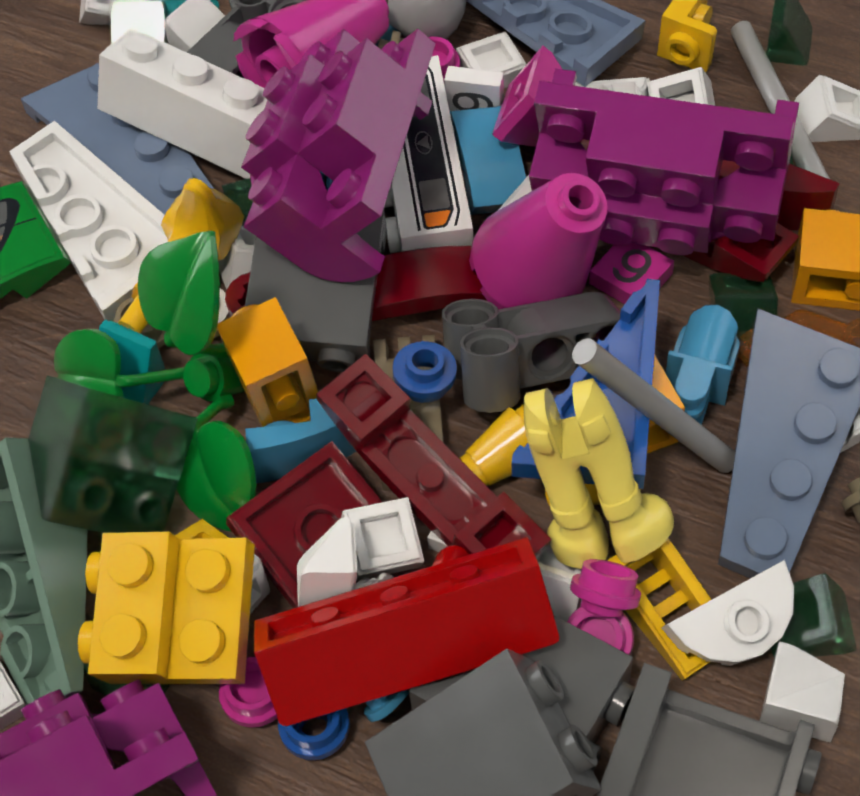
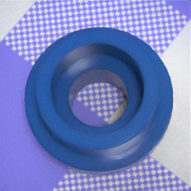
(424, 385)
(320, 745)

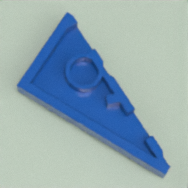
(634, 345)

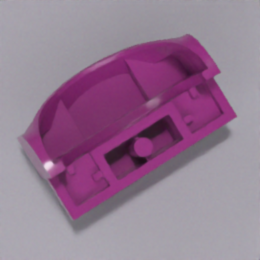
(342, 116)
(665, 162)
(66, 746)

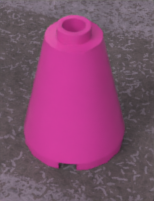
(288, 33)
(540, 243)

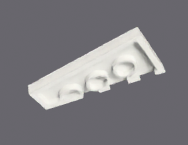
(92, 212)

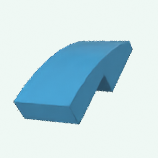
(489, 166)
(287, 444)

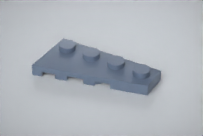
(579, 33)
(139, 158)
(789, 436)

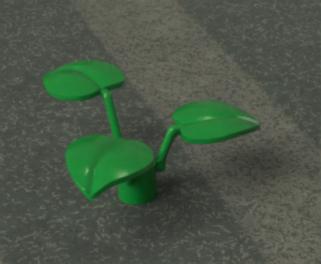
(182, 298)

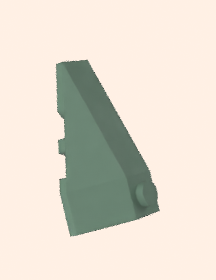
(38, 584)

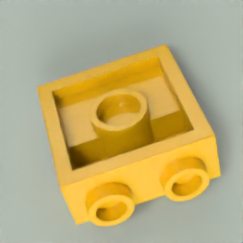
(168, 609)

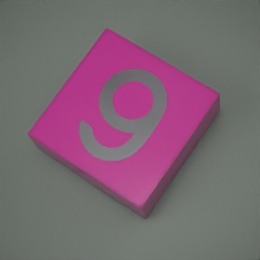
(627, 268)

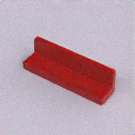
(403, 632)

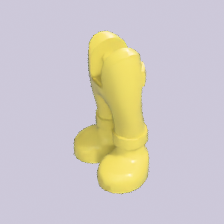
(595, 441)

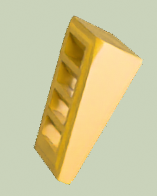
(688, 590)

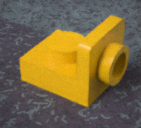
(687, 34)

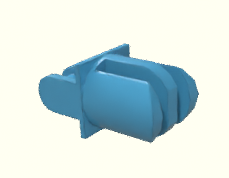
(704, 359)

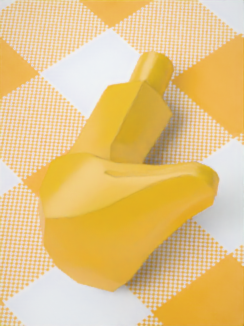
(193, 212)

